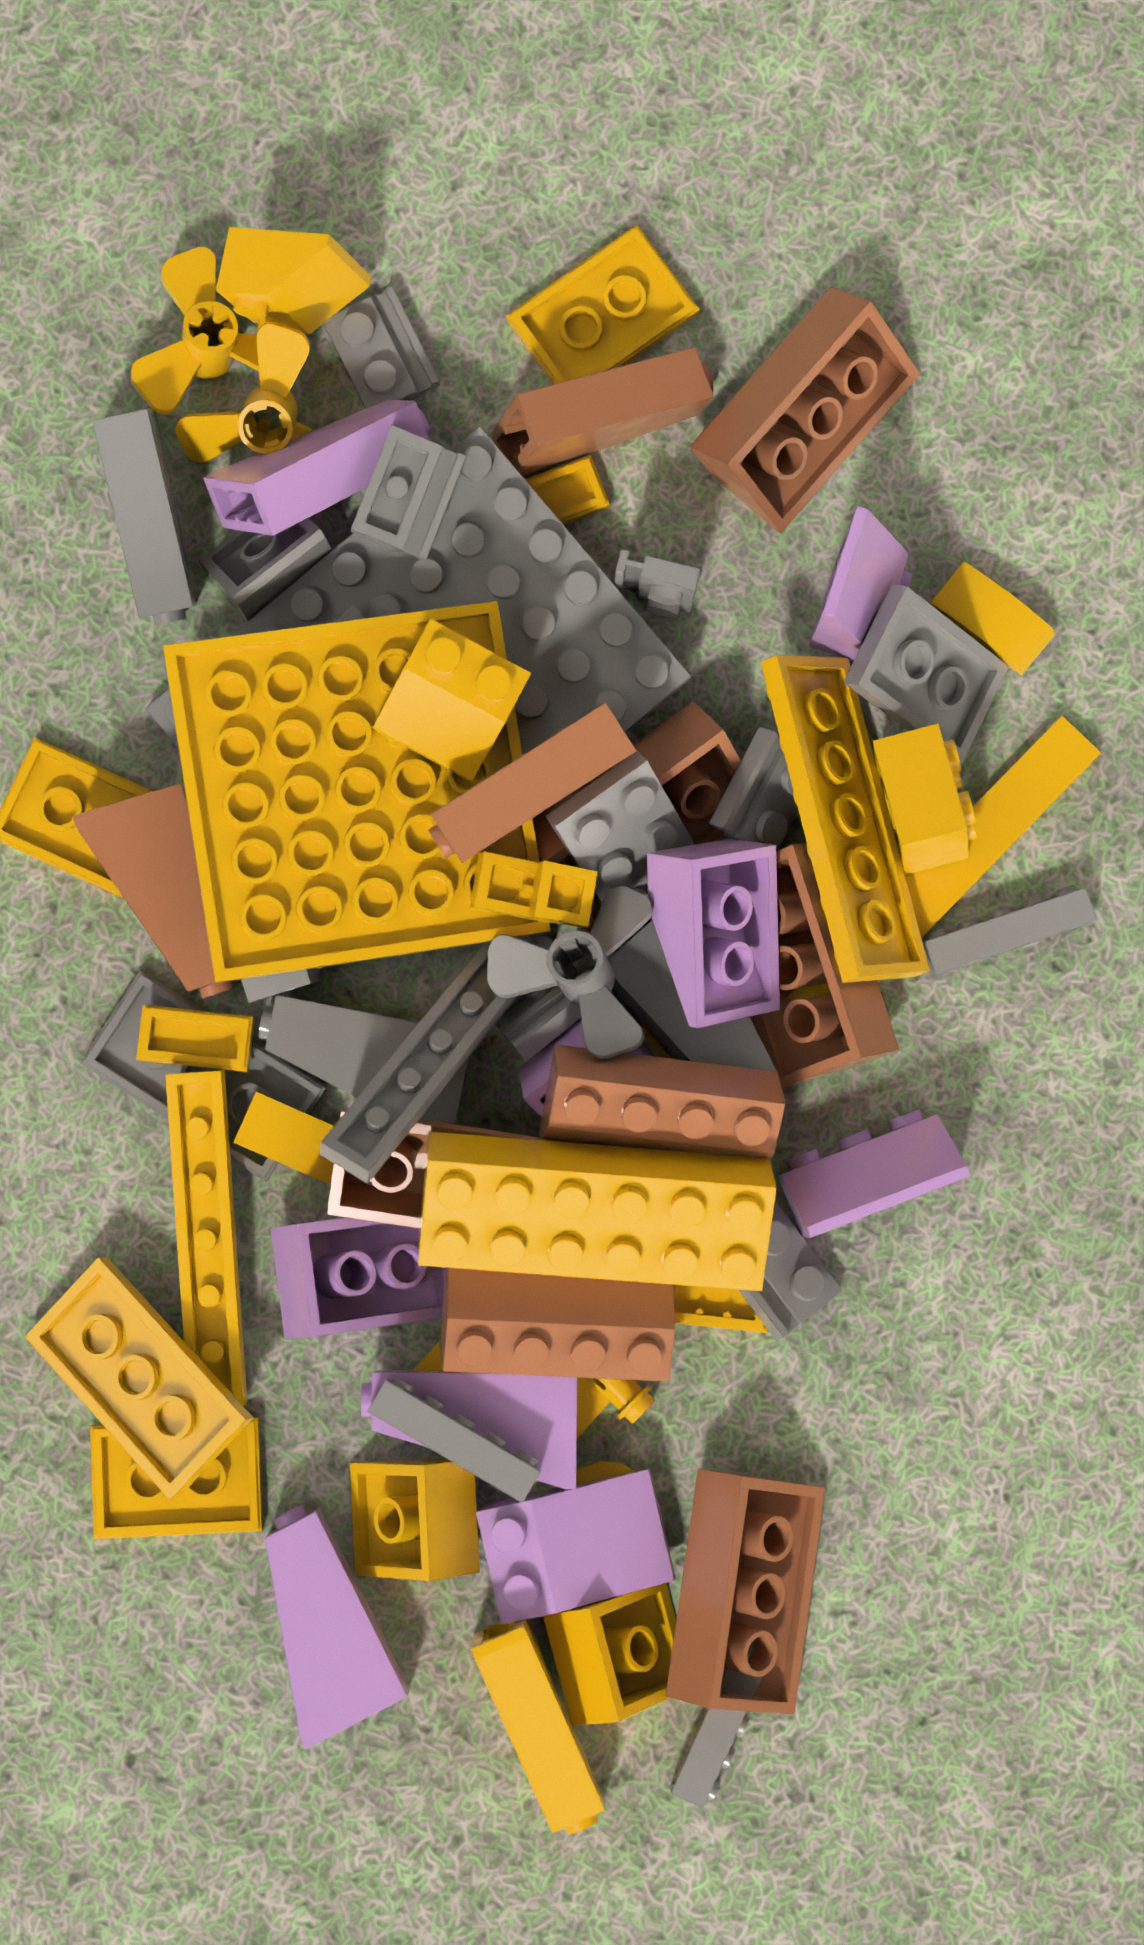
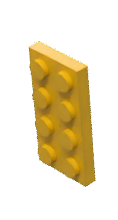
(138, 1377)

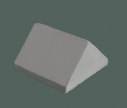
(260, 567)

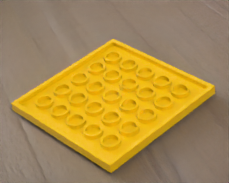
(312, 817)

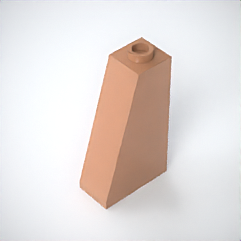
(601, 410)
(530, 784)
(152, 862)

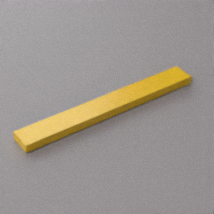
(1000, 820)

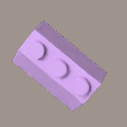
(871, 1173)

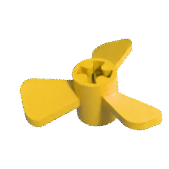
(280, 359)
(167, 373)

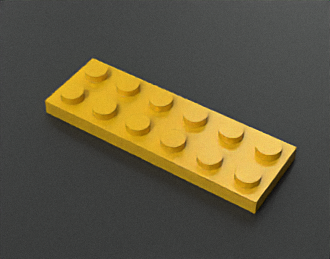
(844, 819)

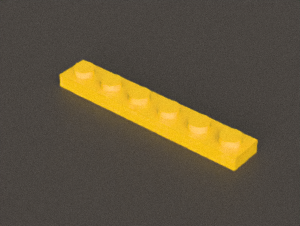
(206, 1224)

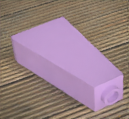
(310, 472)
(524, 1410)
(330, 1636)

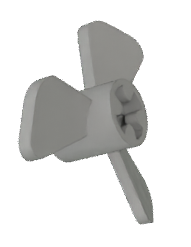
(525, 968)

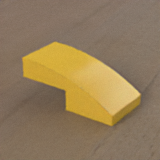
(993, 617)
(533, 889)
(285, 1136)

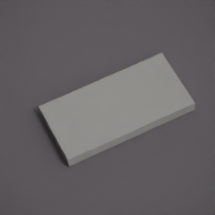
(115, 1060)

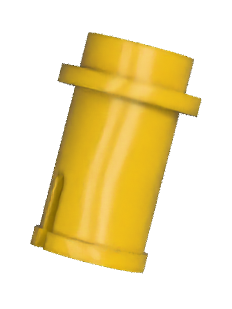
(625, 1396)

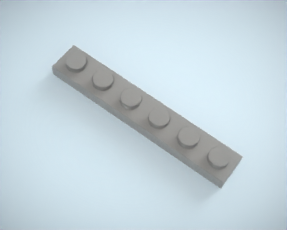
(418, 1070)

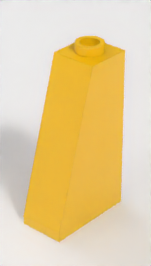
(538, 1724)

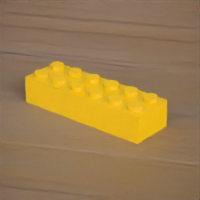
(596, 1211)

